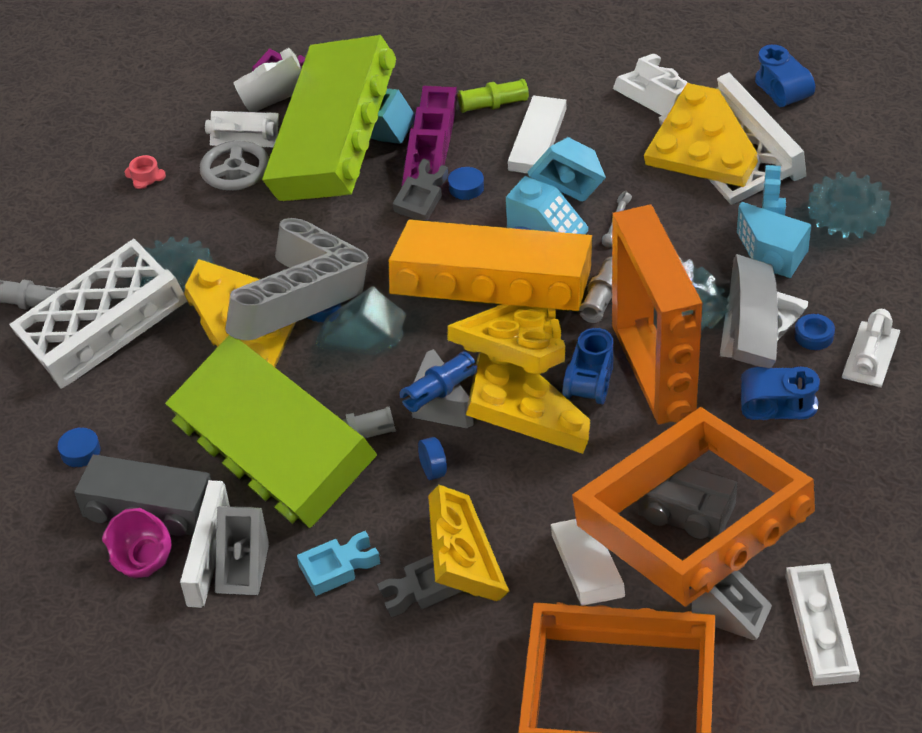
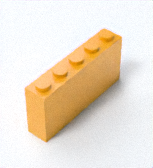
(491, 265)

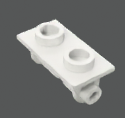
(243, 126)
(872, 350)

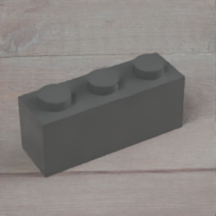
(122, 484)

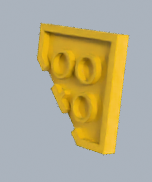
(703, 139)
(209, 293)
(514, 336)
(525, 404)

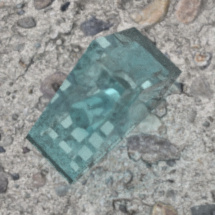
(363, 325)

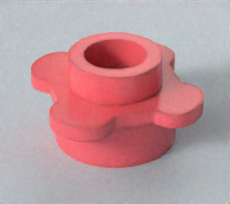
(144, 171)

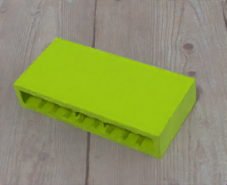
(330, 119)
(270, 432)

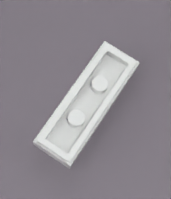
(536, 132)
(202, 551)
(587, 564)
(822, 625)

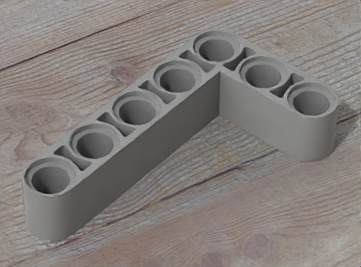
(318, 277)

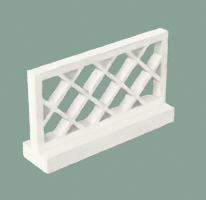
(773, 142)
(111, 327)

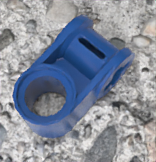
(783, 76)
(590, 366)
(775, 393)

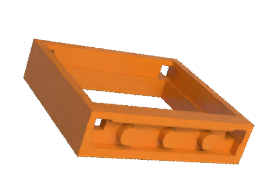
(649, 277)
(655, 462)
(616, 626)

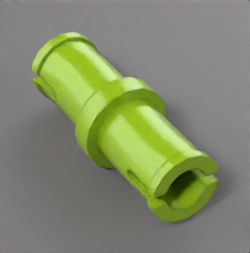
(492, 95)

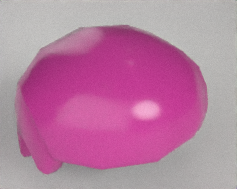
(137, 542)

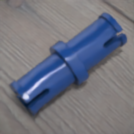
(438, 381)

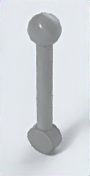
(623, 200)

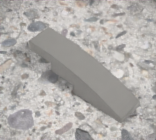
(753, 312)

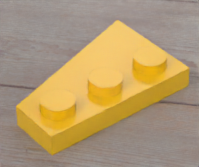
(461, 547)

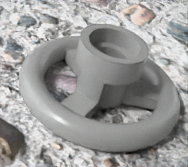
(234, 171)

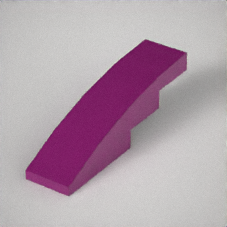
(431, 130)

